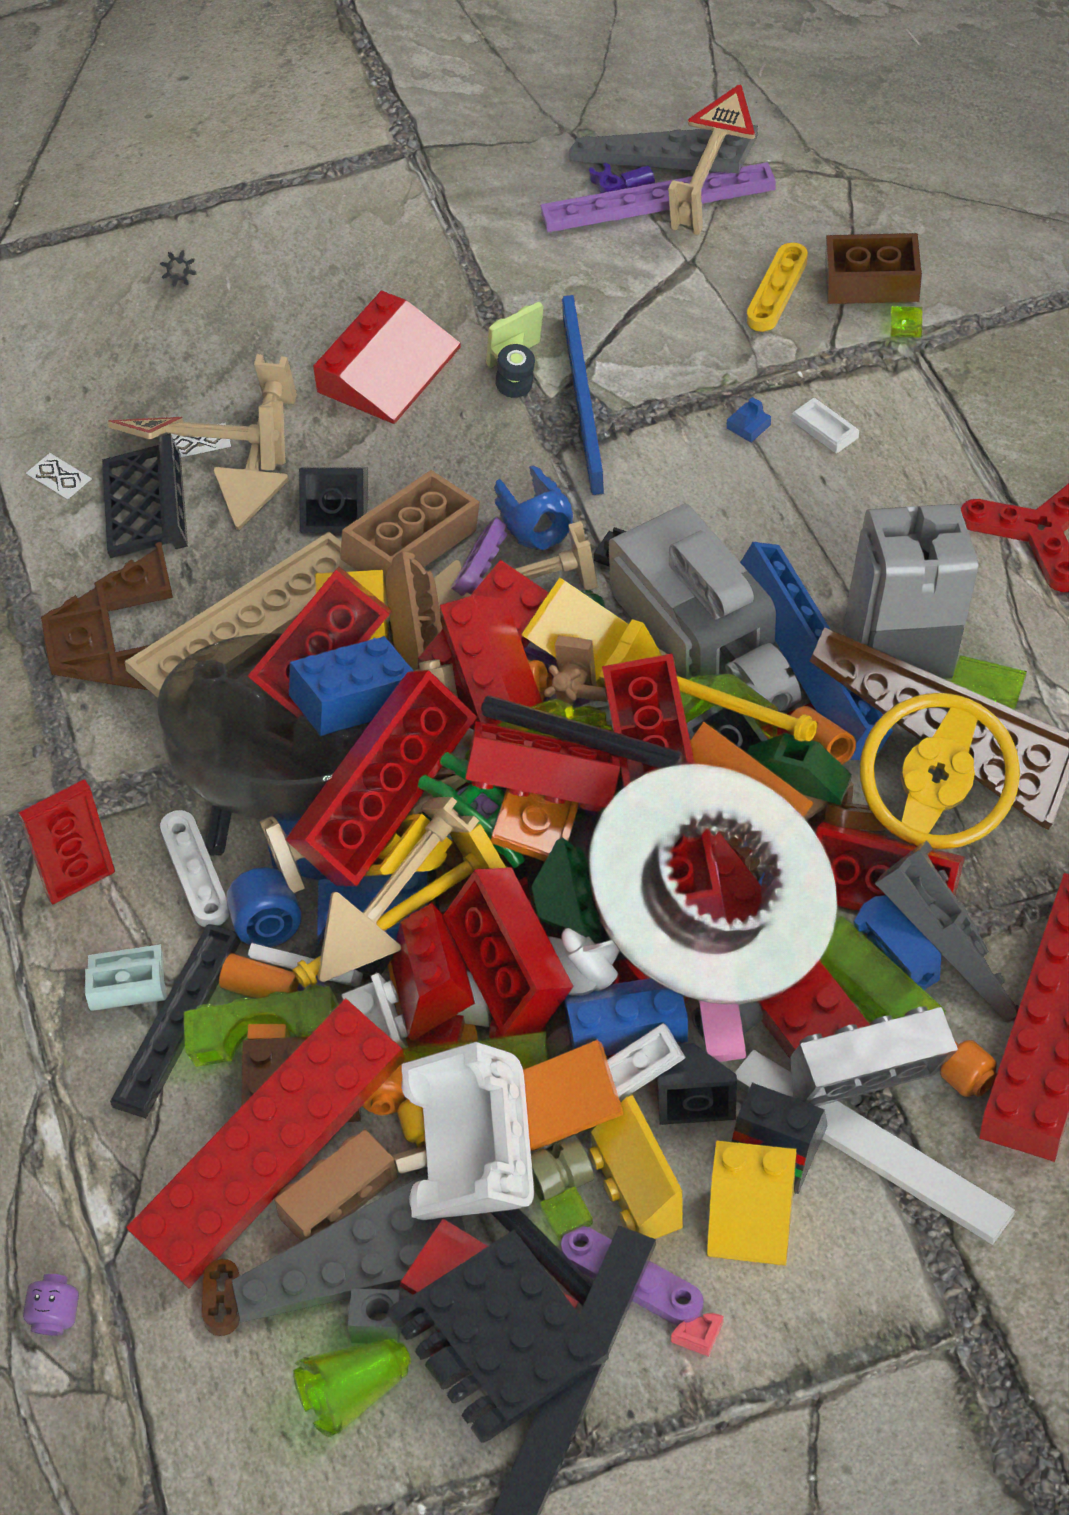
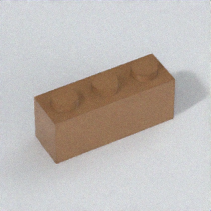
(336, 1186)

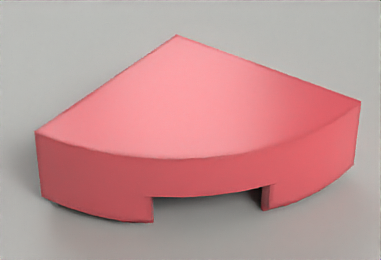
(698, 1334)

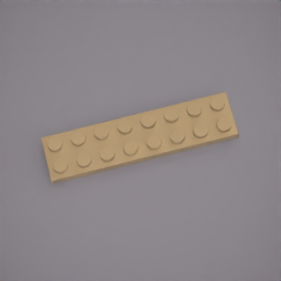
(258, 607)

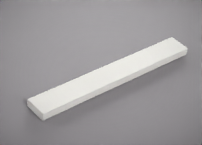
(892, 1157)

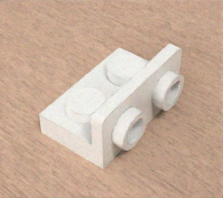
(377, 1003)

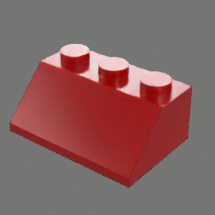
(429, 972)

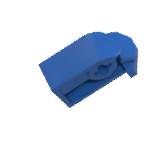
(899, 940)

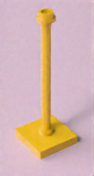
(638, 644)
(477, 854)

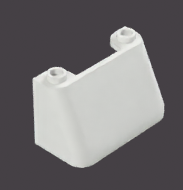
(472, 1132)

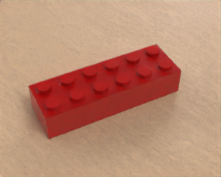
(380, 778)

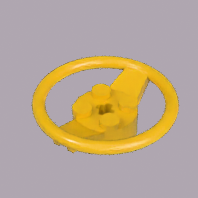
(947, 751)

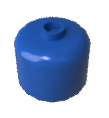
(263, 907)

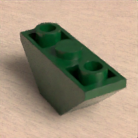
(804, 766)
(565, 893)

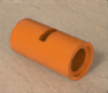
(829, 735)
(255, 978)

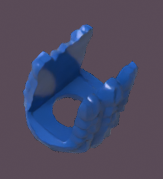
(524, 516)

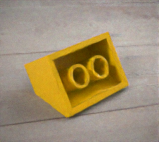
(403, 842)
(637, 1173)

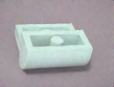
(125, 978)

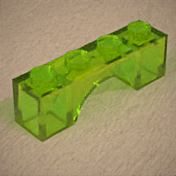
(217, 1031)

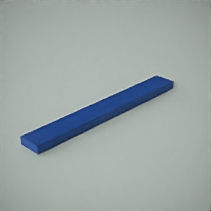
(582, 395)

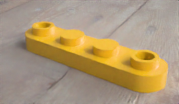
(777, 287)

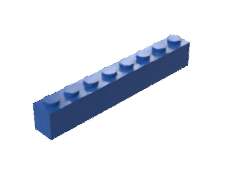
(797, 633)

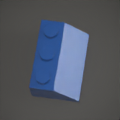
(624, 1014)

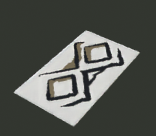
(194, 445)
(58, 476)

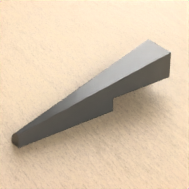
(935, 911)

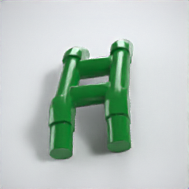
(464, 800)

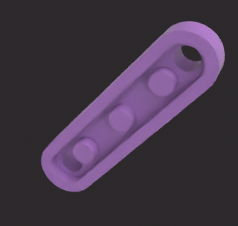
(480, 557)
(657, 1288)

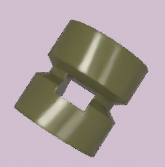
(560, 1168)

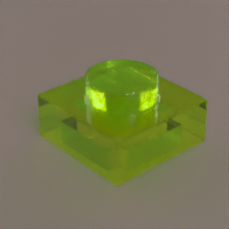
(906, 322)
(566, 1212)

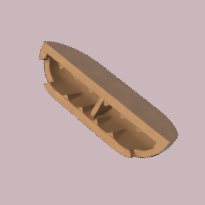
(414, 606)

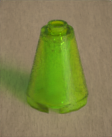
(349, 1381)

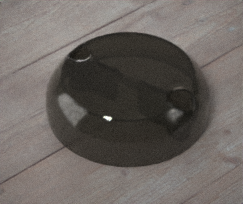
(240, 742)

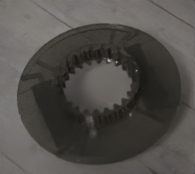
(670, 939)

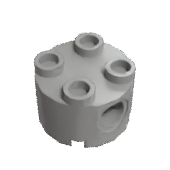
(766, 674)

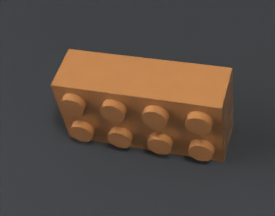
(418, 519)

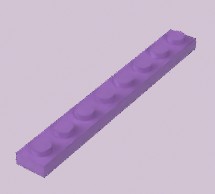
(652, 198)

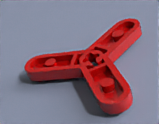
(1021, 523)

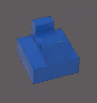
(749, 420)

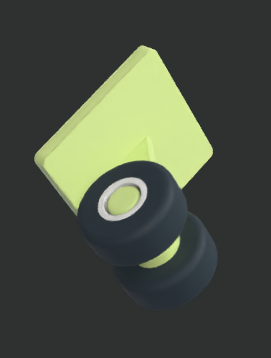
(509, 349)

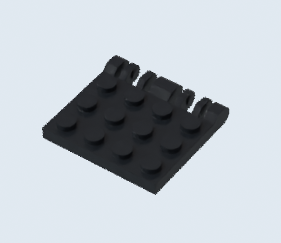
(502, 1329)

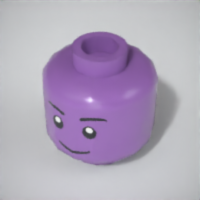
(51, 1305)

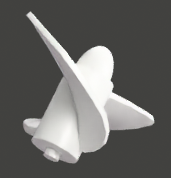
(586, 962)

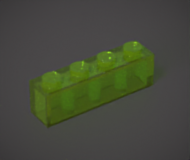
(870, 976)

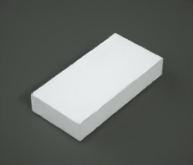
(825, 425)

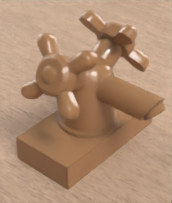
(575, 672)

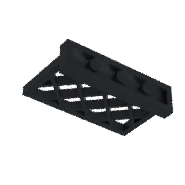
(168, 516)

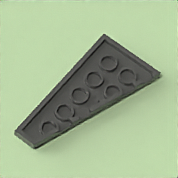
(663, 150)
(358, 1252)

